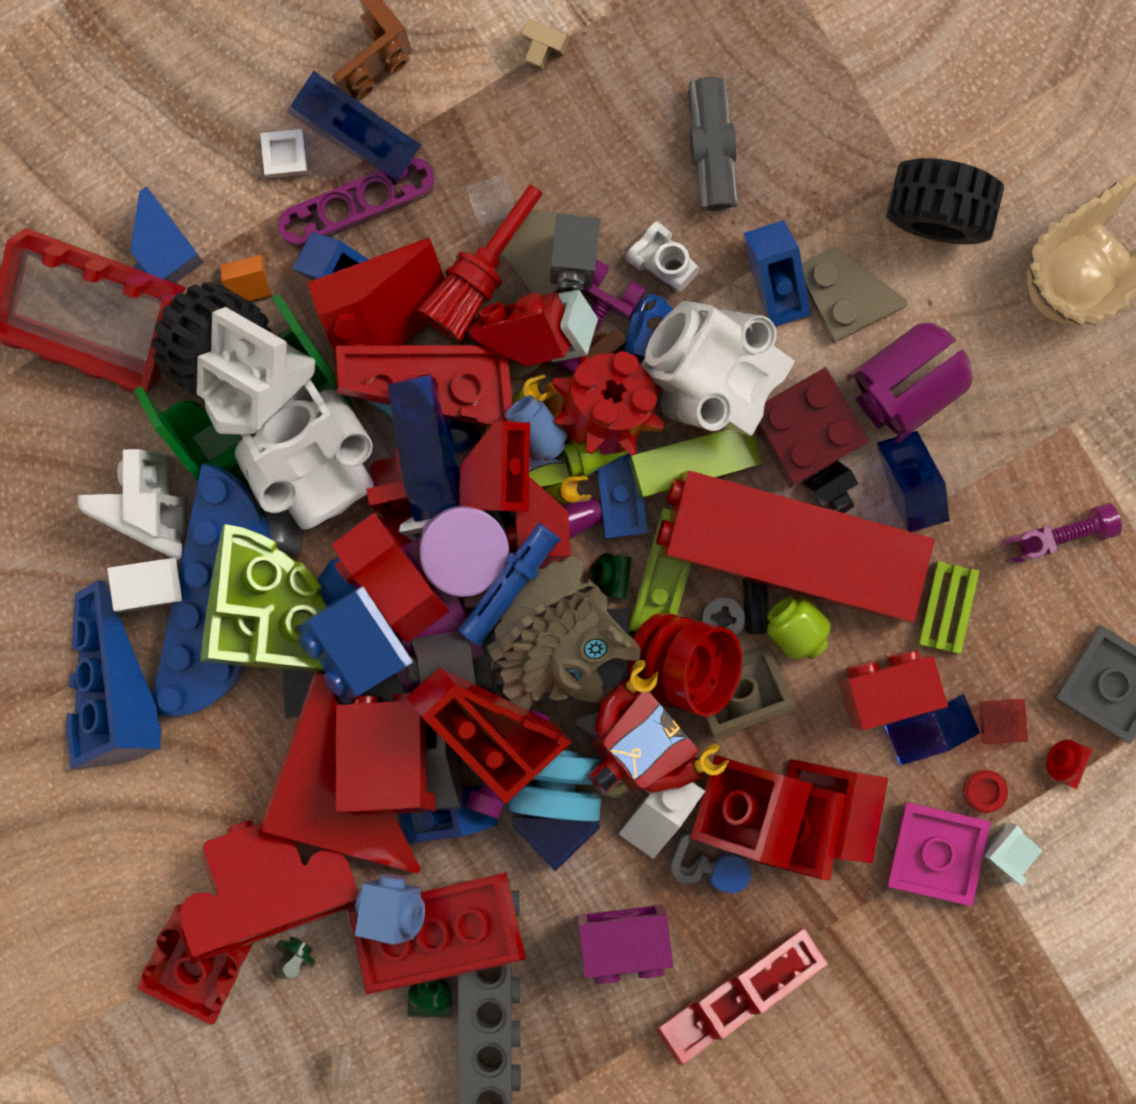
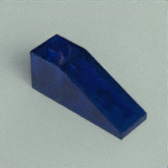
(353, 126)
(424, 448)

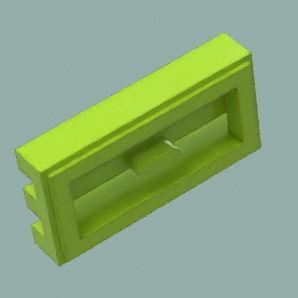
(964, 611)

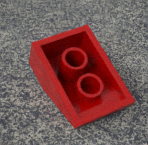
(377, 297)

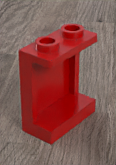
(381, 758)

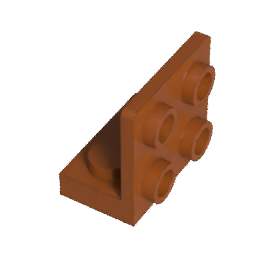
(386, 53)

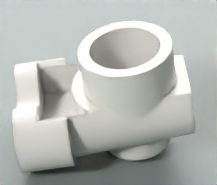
(658, 252)

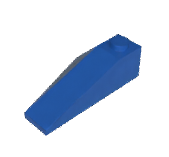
(113, 704)

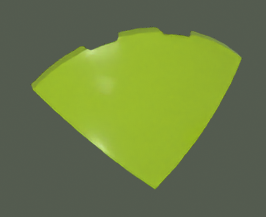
(257, 604)

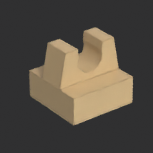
(543, 42)

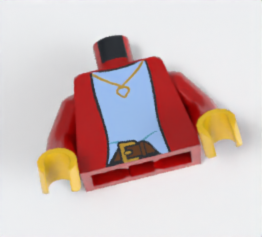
(644, 743)

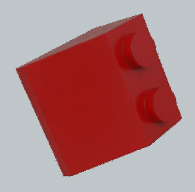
(861, 808)

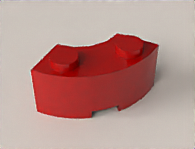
(397, 588)

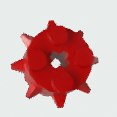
(608, 403)

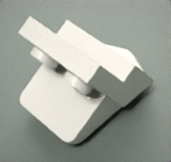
(247, 374)
(145, 507)

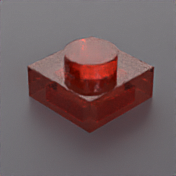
(1003, 721)

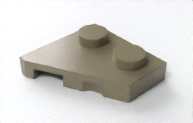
(847, 294)

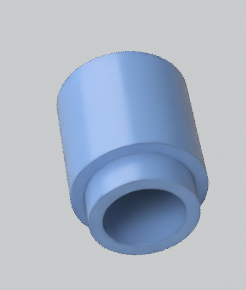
(545, 436)

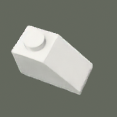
(660, 817)

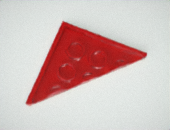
(305, 793)

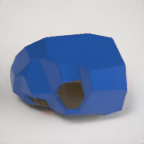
(644, 321)

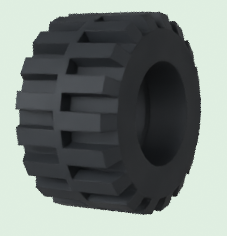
(945, 201)
(188, 329)

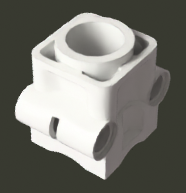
(715, 366)
(308, 457)

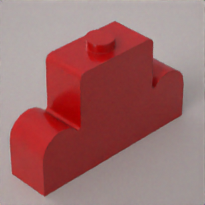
(260, 891)

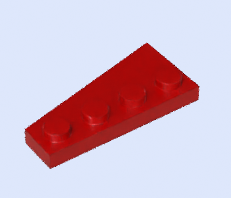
(467, 378)

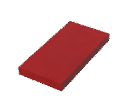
(462, 932)

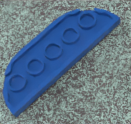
(182, 680)

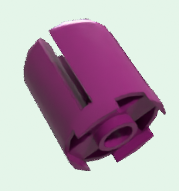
(899, 362)

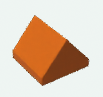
(247, 278)

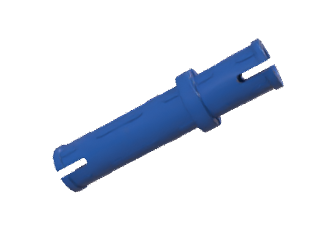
(514, 577)

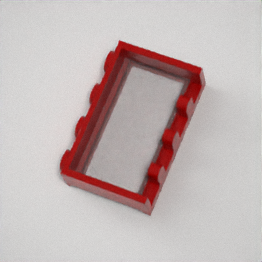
(82, 309)

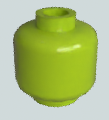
(798, 628)

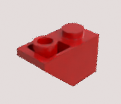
(524, 329)
(547, 511)

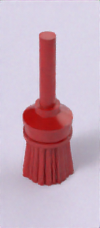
(473, 277)

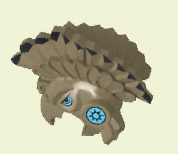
(557, 639)

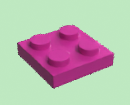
(938, 853)

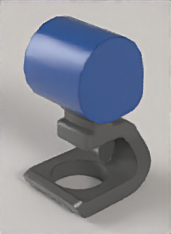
(725, 872)

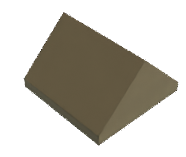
(758, 696)

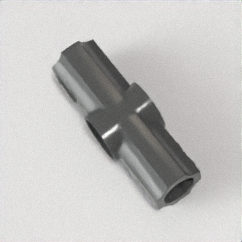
(713, 144)

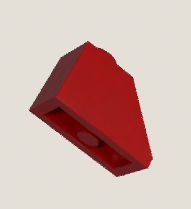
(498, 469)

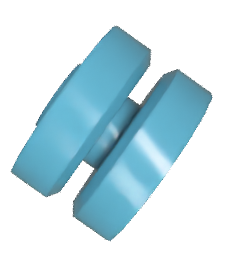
(556, 792)

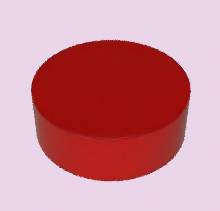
(985, 791)

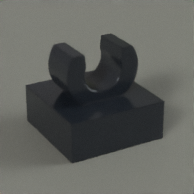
(832, 487)

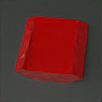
(192, 988)

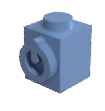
(389, 910)

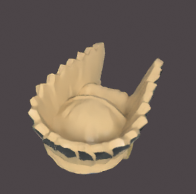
(1080, 268)

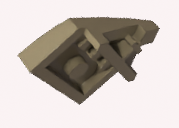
(531, 250)

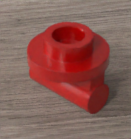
(1068, 762)

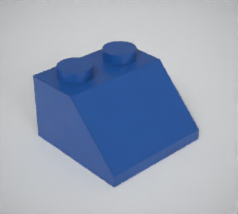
(353, 644)

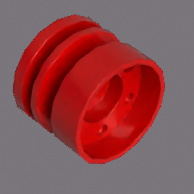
(694, 662)

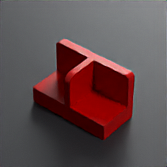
(388, 493)

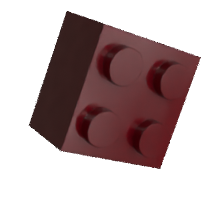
(809, 427)

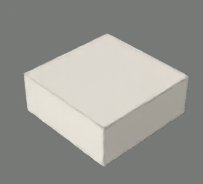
(284, 153)

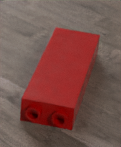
(795, 546)

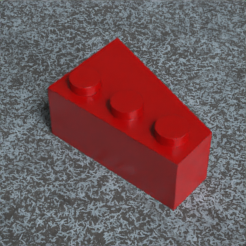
(488, 732)

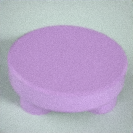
(463, 551)

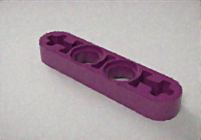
(359, 209)

